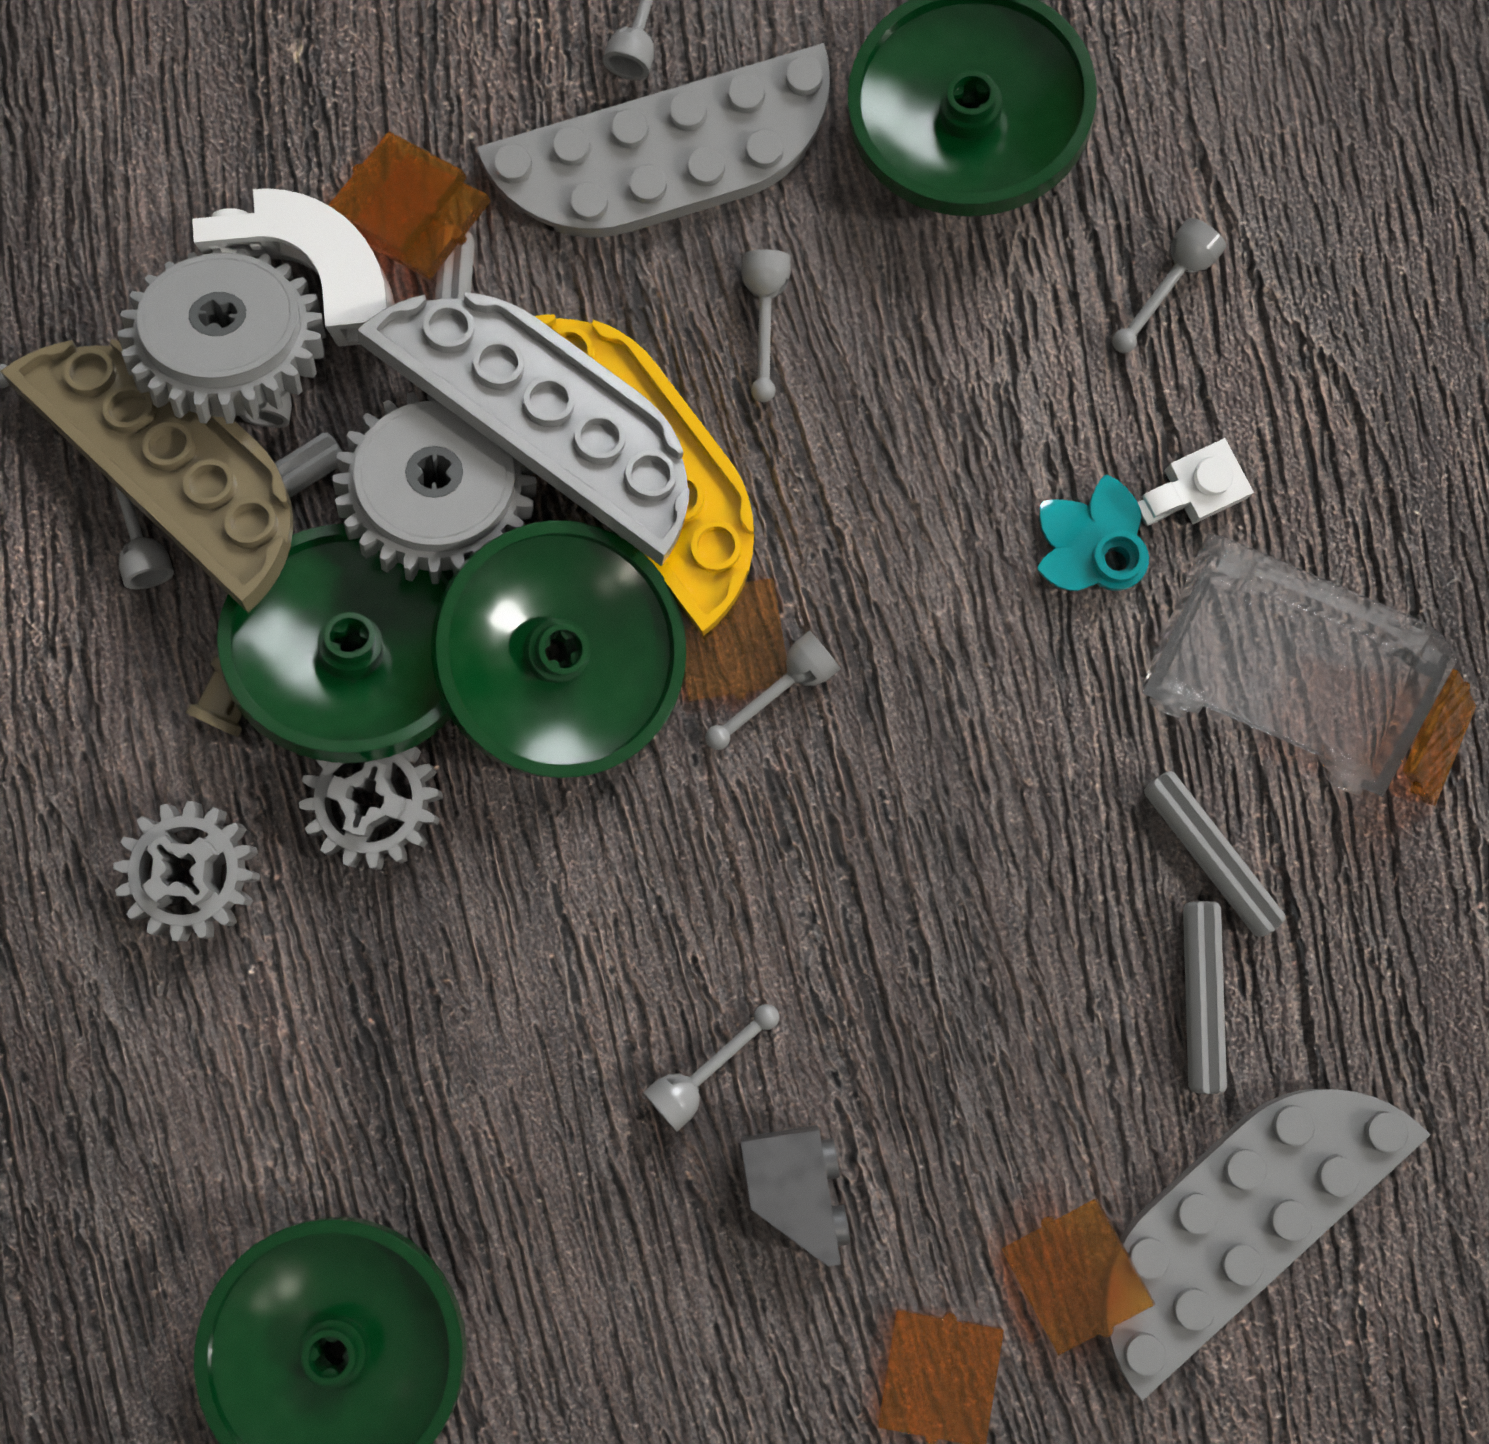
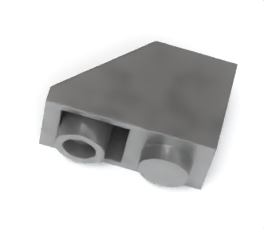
(791, 1190)

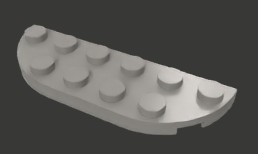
(666, 149)
(543, 408)
(1249, 1216)

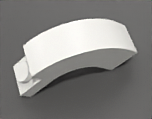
(311, 234)

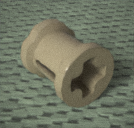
(216, 704)

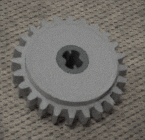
(222, 335)
(420, 526)

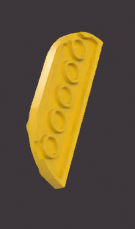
(718, 529)

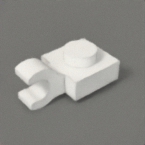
(1199, 484)

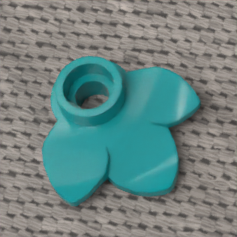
(1087, 532)

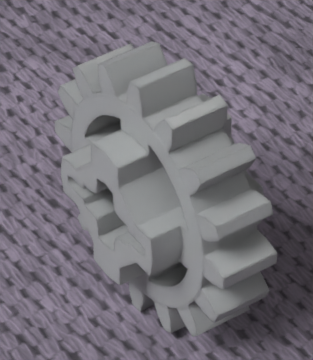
(364, 825)
(164, 888)

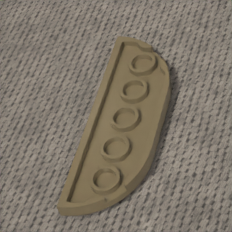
(192, 479)

